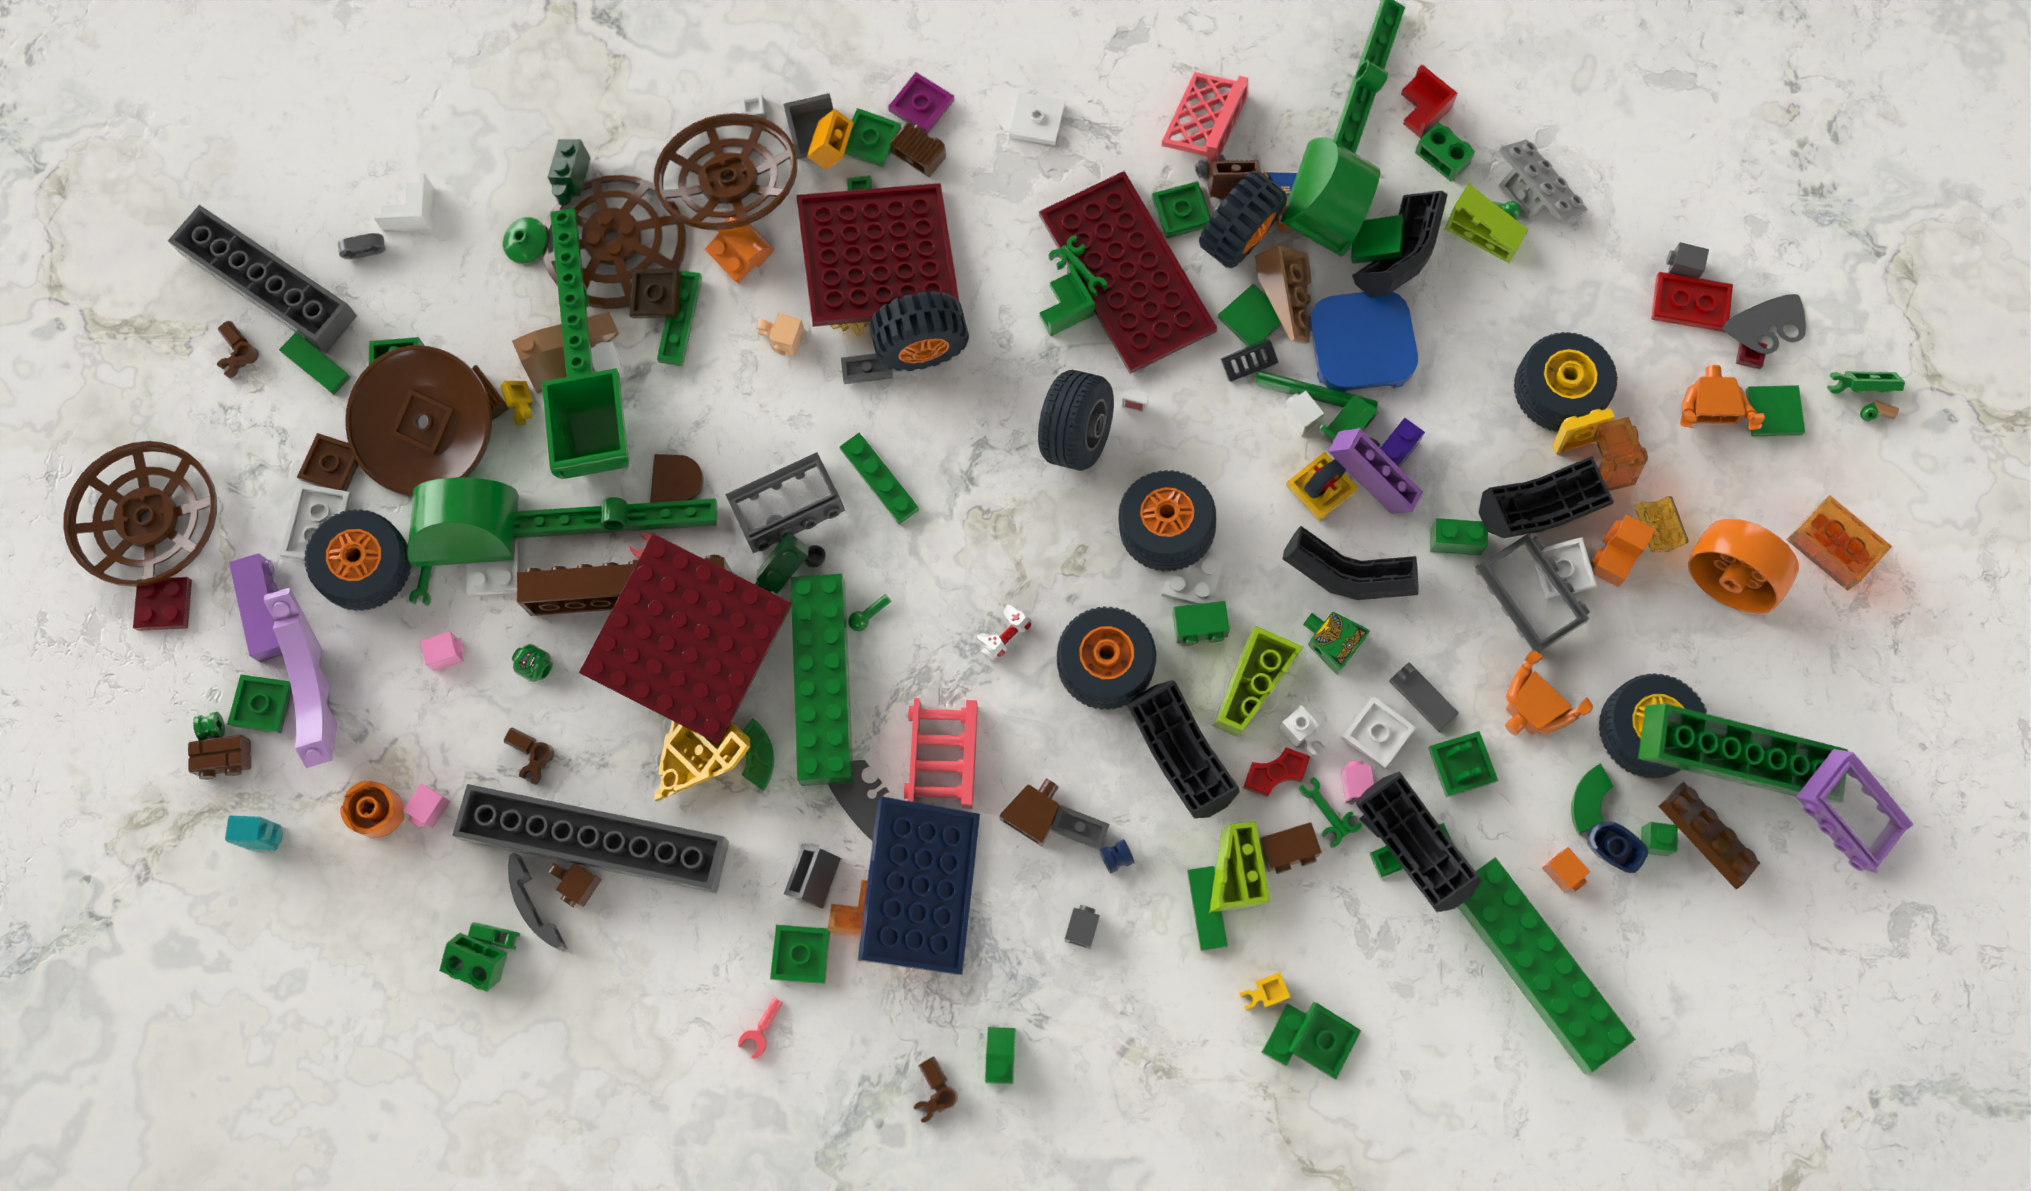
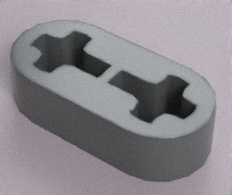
(361, 246)

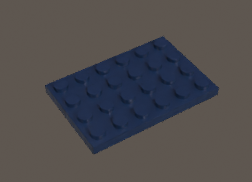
(919, 886)

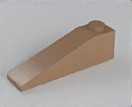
(1285, 279)
(543, 349)

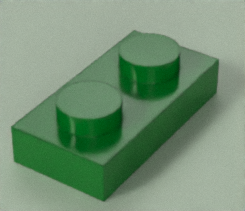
(1284, 1034)

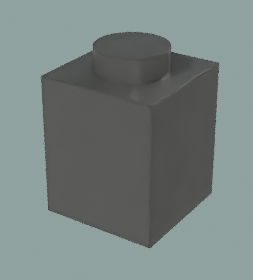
(1687, 260)
(1082, 927)

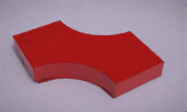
(1287, 767)

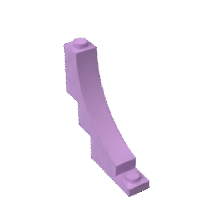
(310, 689)

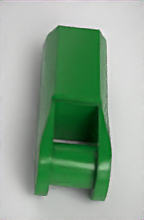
(491, 934)

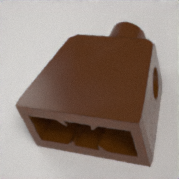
(1033, 812)

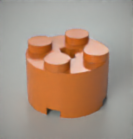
(369, 821)

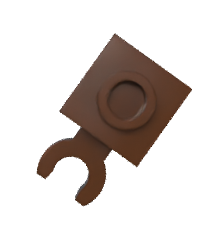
(576, 884)

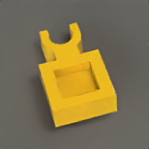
(1270, 991)

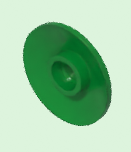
(532, 243)

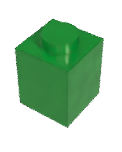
(1660, 838)

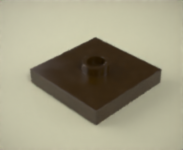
(655, 293)

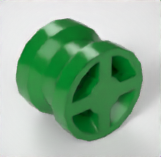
(208, 726)

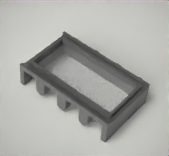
(785, 502)
(1533, 593)

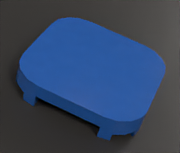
(1363, 341)

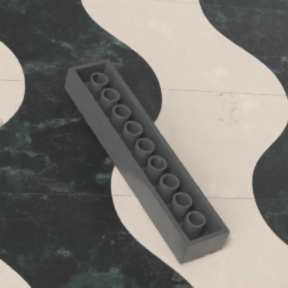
(591, 838)

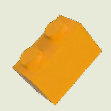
(830, 139)

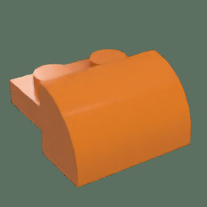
(739, 250)

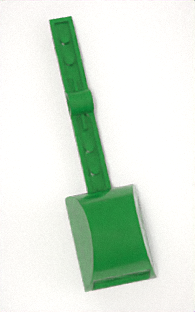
(1332, 180)
(585, 407)
(479, 519)

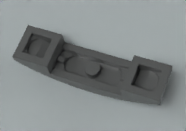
(519, 875)

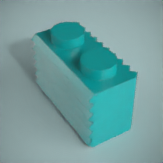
(253, 833)

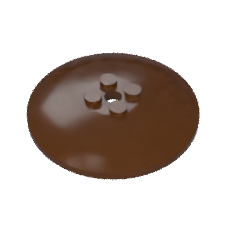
(386, 414)

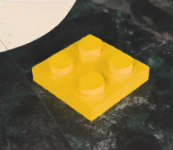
(1580, 431)

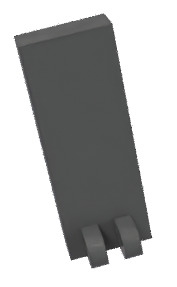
(1423, 696)

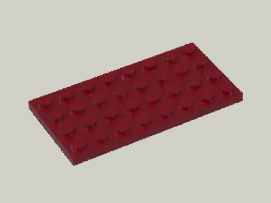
(1148, 297)

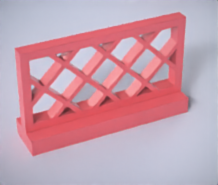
(1223, 119)

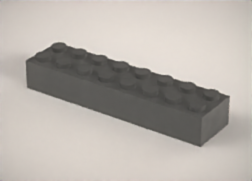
(263, 278)

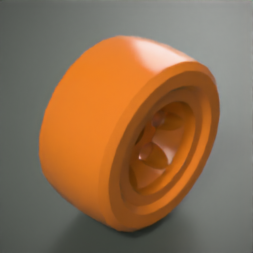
(1743, 565)

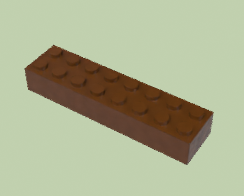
(578, 588)

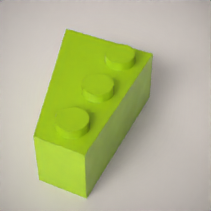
(1485, 225)
(1239, 870)

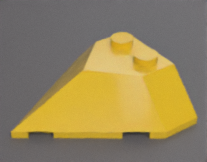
(694, 759)

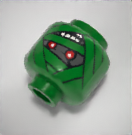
(532, 663)

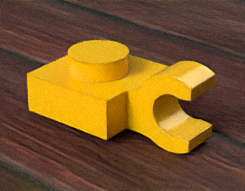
(518, 396)

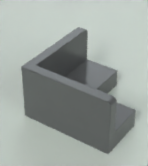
(803, 120)

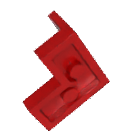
(1432, 100)

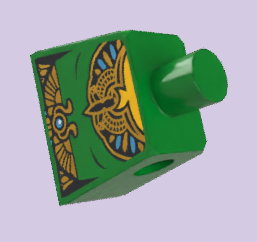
(1335, 639)

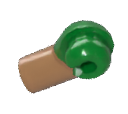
(1876, 409)

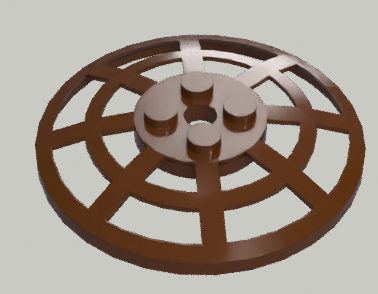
(723, 165)
(628, 239)
(131, 508)

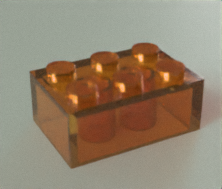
(1839, 543)

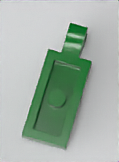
(1867, 381)

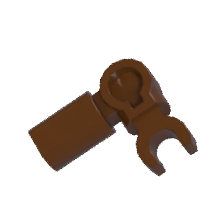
(243, 351)
(540, 752)
(944, 1097)

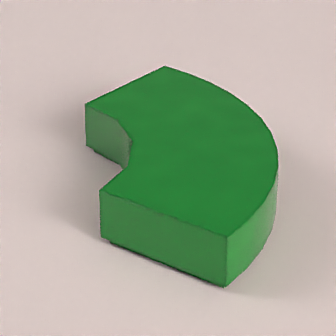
(759, 756)
(1588, 798)

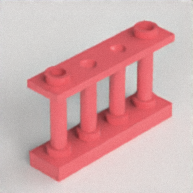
(964, 766)

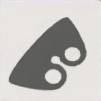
(1755, 321)
(855, 800)

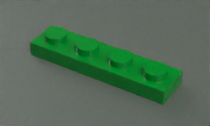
(677, 330)
(879, 478)

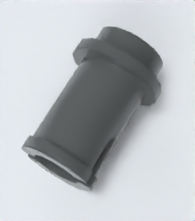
(1202, 167)

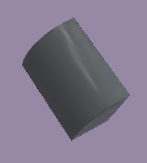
(812, 875)

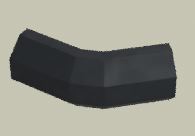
(1421, 226)
(1544, 501)
(1351, 576)
(1182, 750)
(1418, 843)

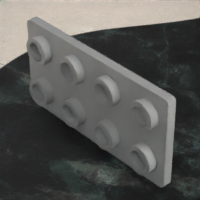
(1537, 185)

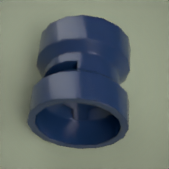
(1116, 856)

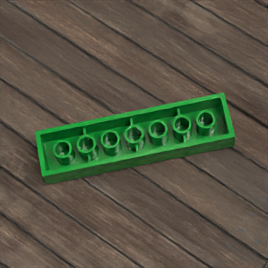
(821, 680)
(1729, 749)
(1544, 970)

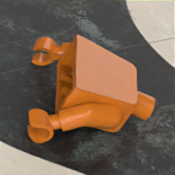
(1717, 401)
(1537, 704)

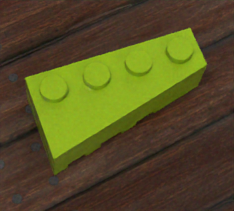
(1254, 678)

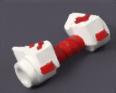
(995, 645)

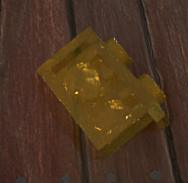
(1666, 520)

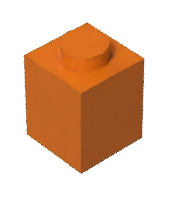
(1567, 870)

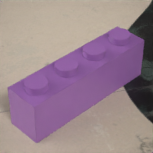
(1375, 471)
(252, 582)

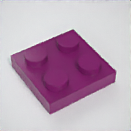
(921, 102)

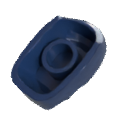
(1617, 846)

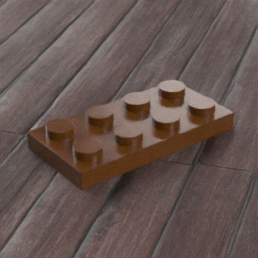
(1710, 835)

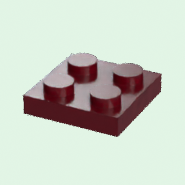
(163, 605)

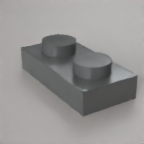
(863, 369)
(1080, 827)

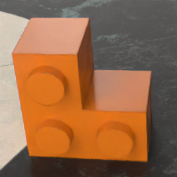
(1623, 546)

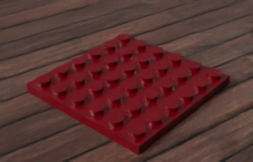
(873, 249)
(686, 638)

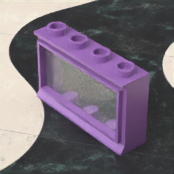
(1854, 810)

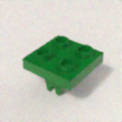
(1462, 764)

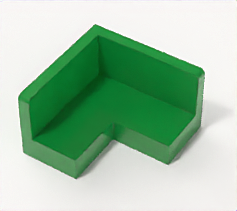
(1073, 306)
(1355, 415)

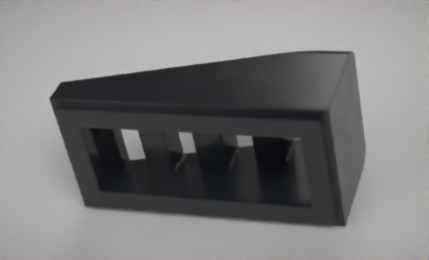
(1271, 359)

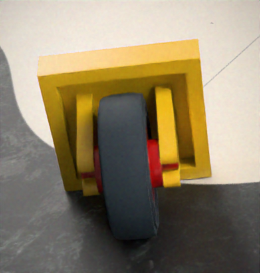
(1322, 486)

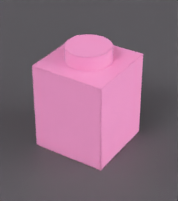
(442, 650)
(1356, 779)
(425, 806)

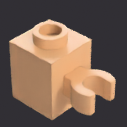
(783, 334)

